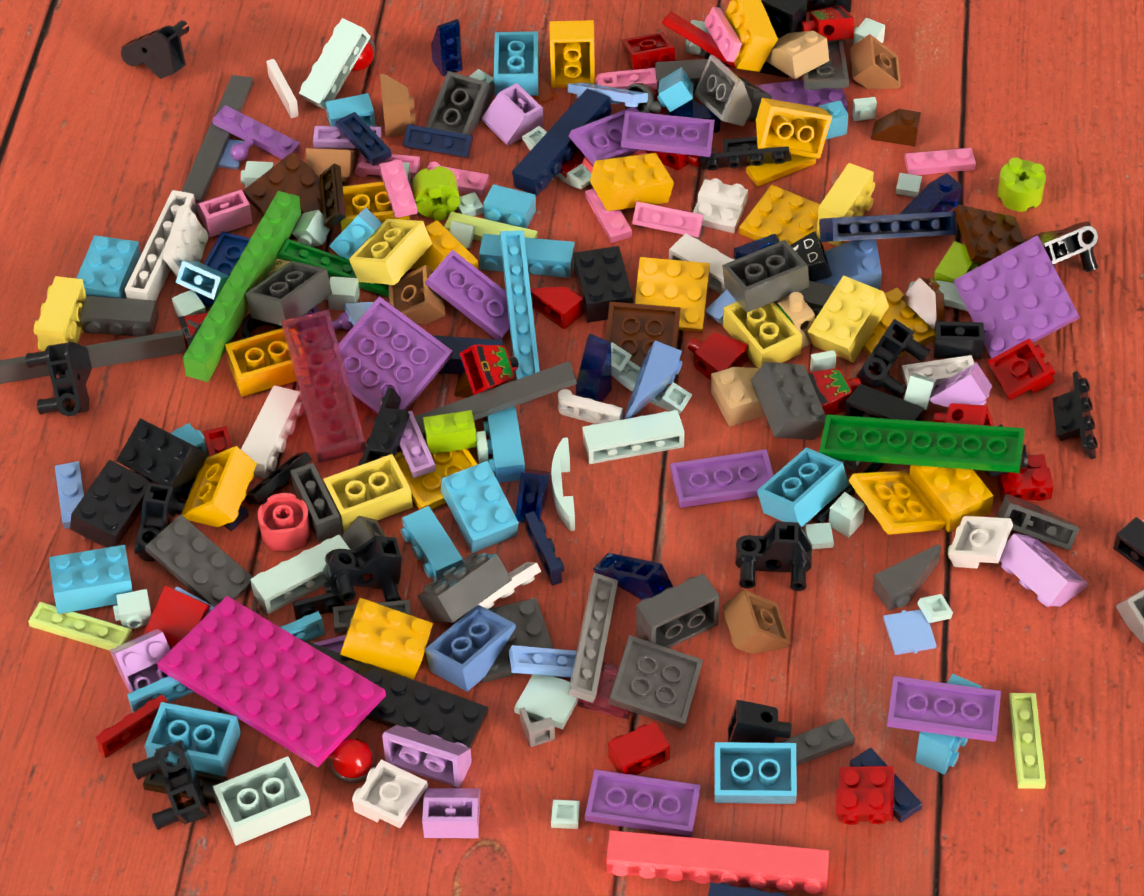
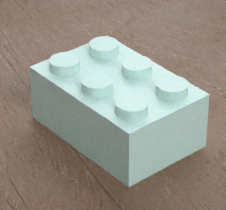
(262, 800)

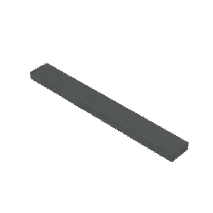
(216, 140)
(104, 354)
(509, 394)

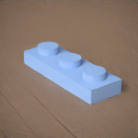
(69, 489)
(541, 661)

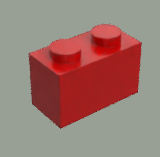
(639, 750)

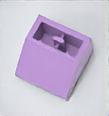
(513, 114)
(139, 659)
(451, 813)

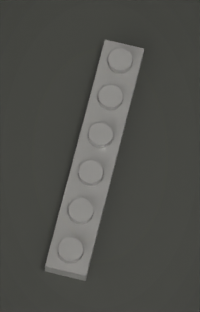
(593, 638)

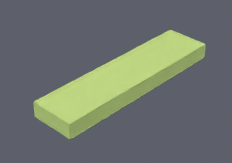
(485, 226)
(79, 627)
(1026, 740)

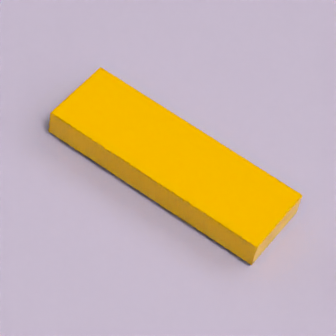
(770, 171)

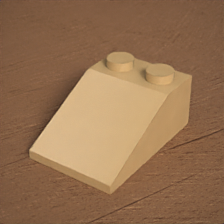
(799, 53)
(736, 395)

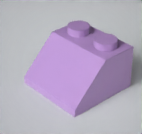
(964, 388)

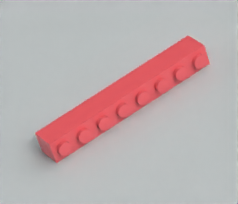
(717, 862)

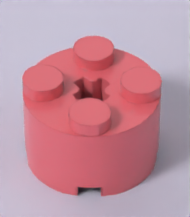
(284, 522)

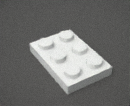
(185, 240)

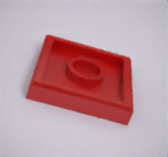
(176, 615)

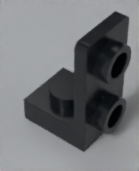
(321, 603)

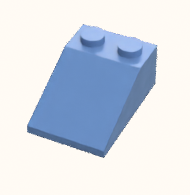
(855, 260)
(655, 373)
(469, 647)

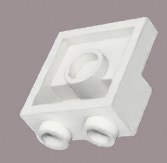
(721, 204)
(979, 541)
(388, 794)

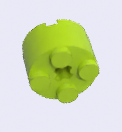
(1021, 184)
(435, 192)

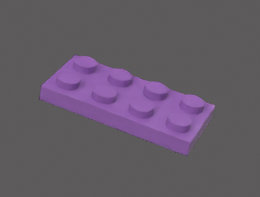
(795, 93)
(667, 133)
(602, 138)
(471, 294)
(720, 478)
(944, 708)
(642, 803)

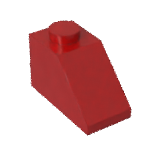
(558, 304)

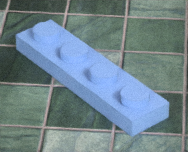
(616, 95)

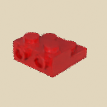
(648, 49)
(1022, 369)
(1031, 483)
(865, 794)

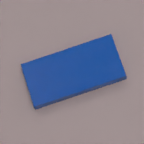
(224, 257)

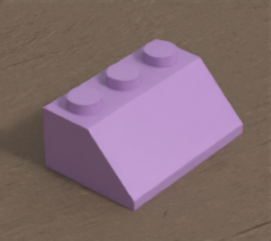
(1041, 570)
(427, 755)

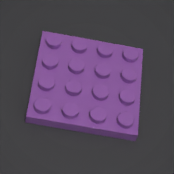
(1017, 297)
(390, 352)

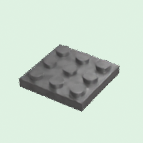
(655, 682)

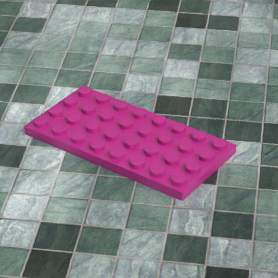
(272, 680)

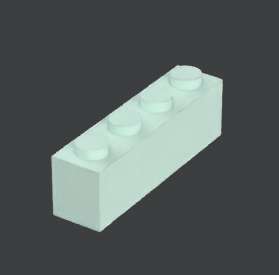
(334, 63)
(633, 436)
(294, 577)

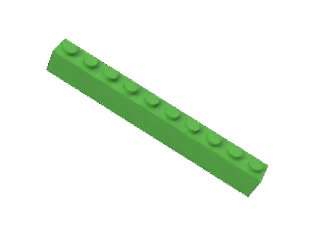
(248, 272)

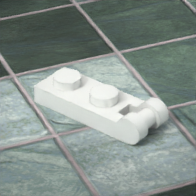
(587, 409)

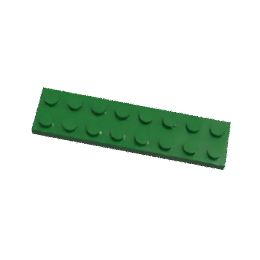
(923, 443)

